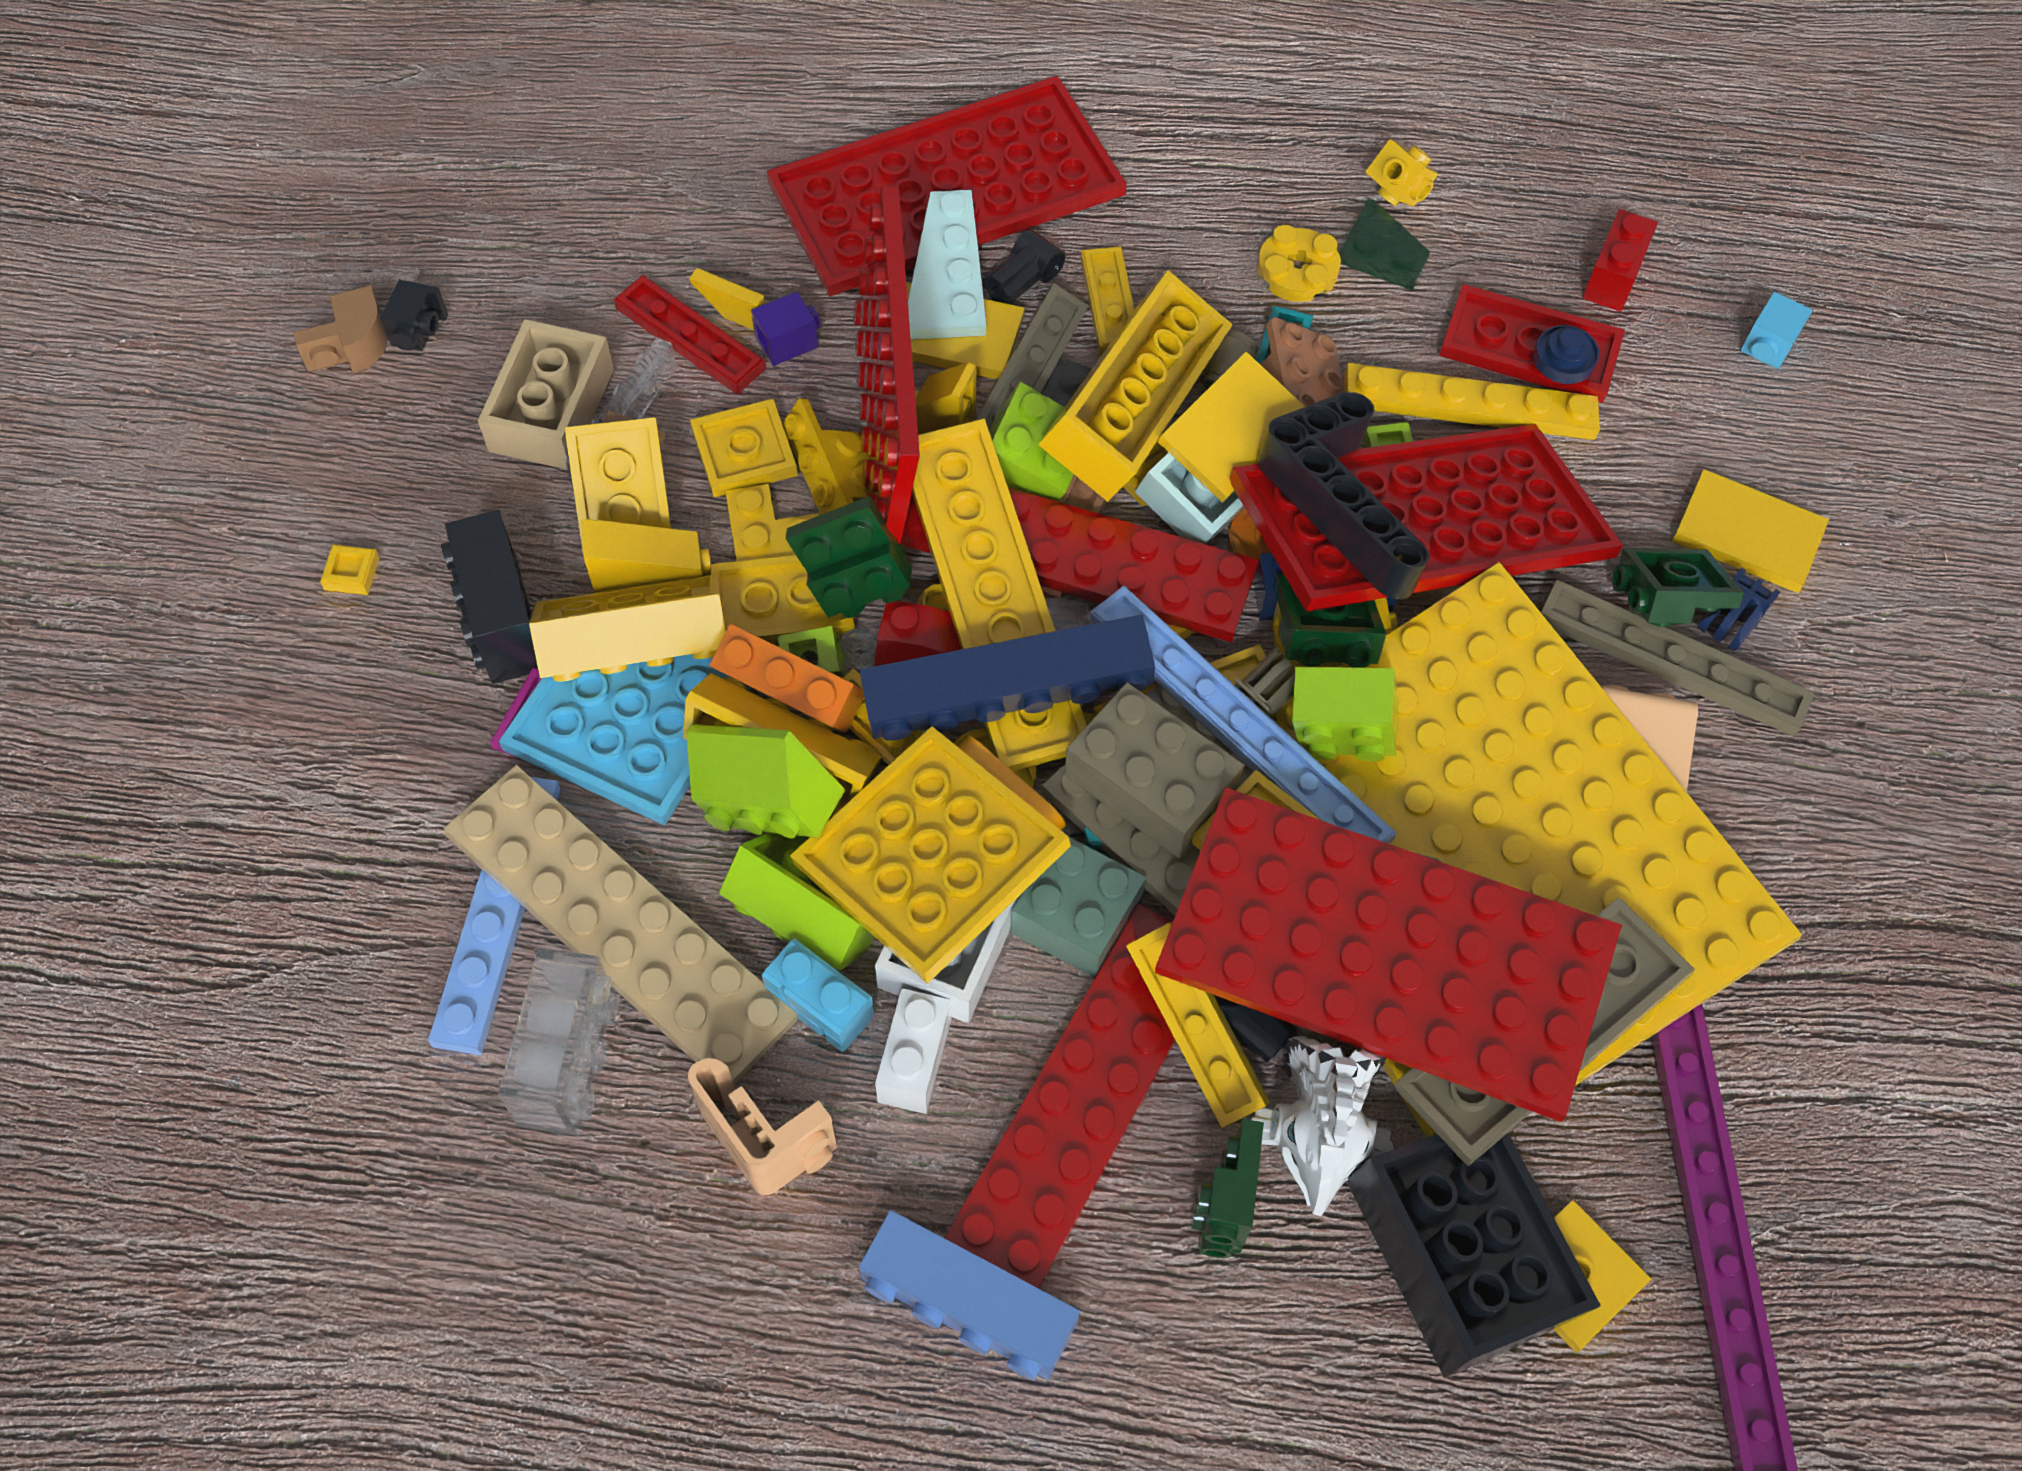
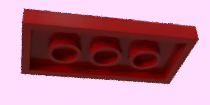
(1502, 336)

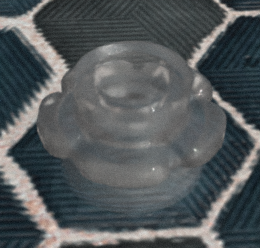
(857, 640)

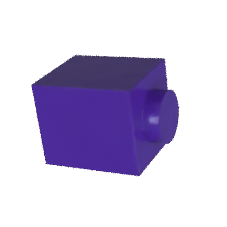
(785, 328)

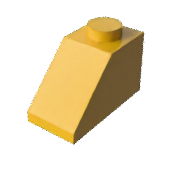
(947, 399)

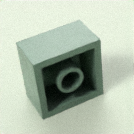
(1078, 907)

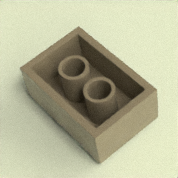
(1151, 769)

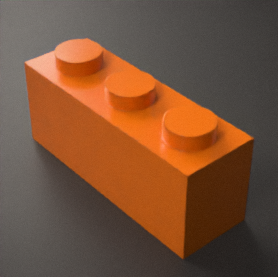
(787, 678)

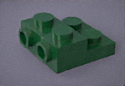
(850, 558)
(1673, 583)
(1331, 634)
(1228, 1202)

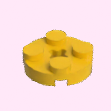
(1303, 245)

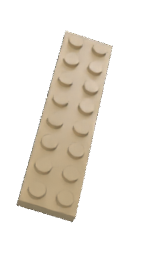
(612, 912)

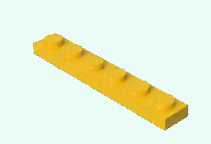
(1474, 401)

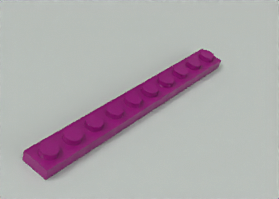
(1722, 1249)

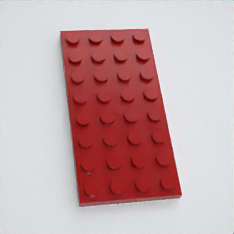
(1018, 153)
(886, 366)
(1461, 495)
(1392, 952)

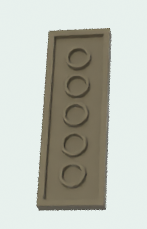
(1638, 979)

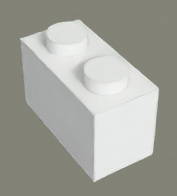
(913, 1051)

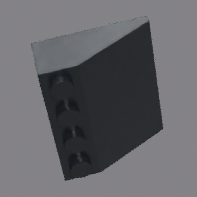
(1470, 1248)

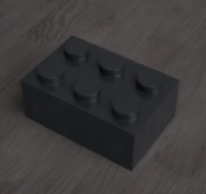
(490, 596)

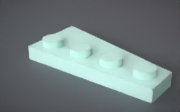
(947, 275)

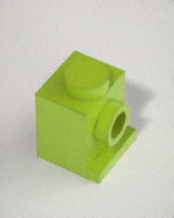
(819, 641)

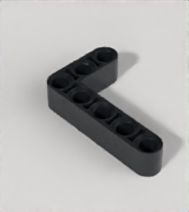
(1303, 463)

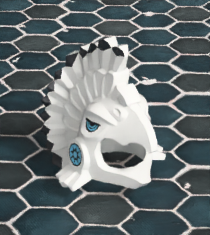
(1326, 1123)

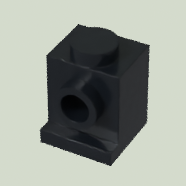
(413, 315)

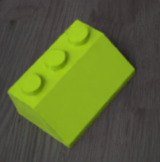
(759, 781)
(781, 896)

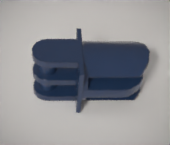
(1753, 607)

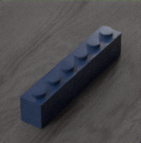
(1007, 677)

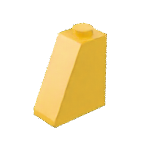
(640, 555)

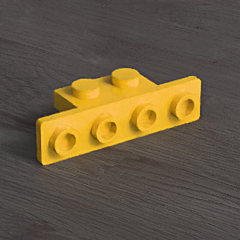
(827, 459)

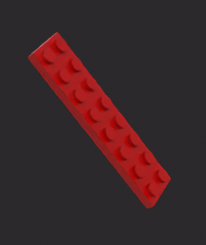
(1099, 554)
(1069, 1119)

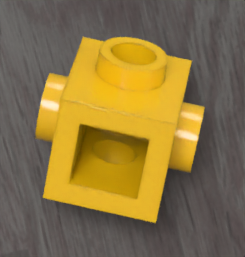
(1402, 173)

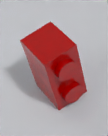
(1620, 260)

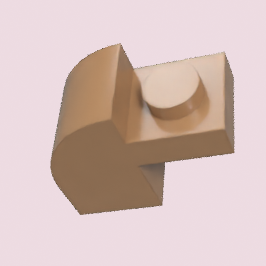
(353, 337)

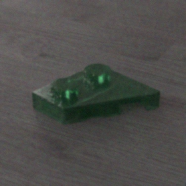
(1384, 248)

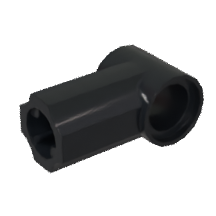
(1030, 260)
(1257, 1030)

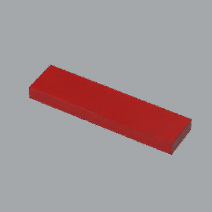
(690, 334)

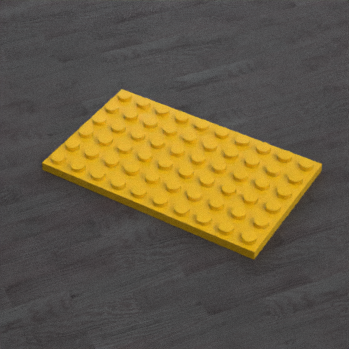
(1546, 786)

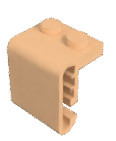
(1663, 723)
(763, 1155)

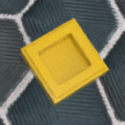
(350, 569)

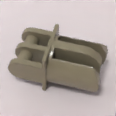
(1269, 683)

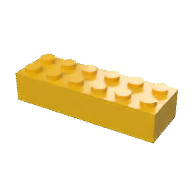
(1136, 386)

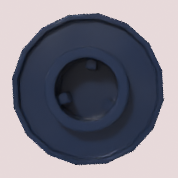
(1566, 354)

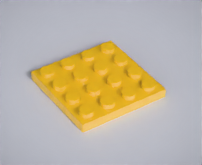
(930, 853)

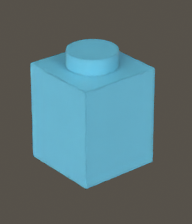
(1776, 330)

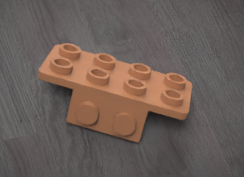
(1303, 362)

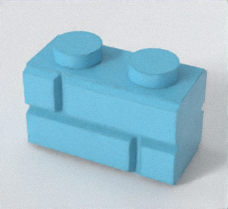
(819, 994)

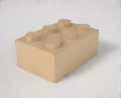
(545, 384)

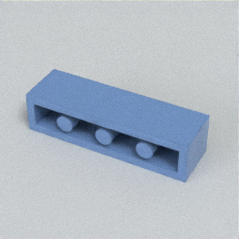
(968, 1296)

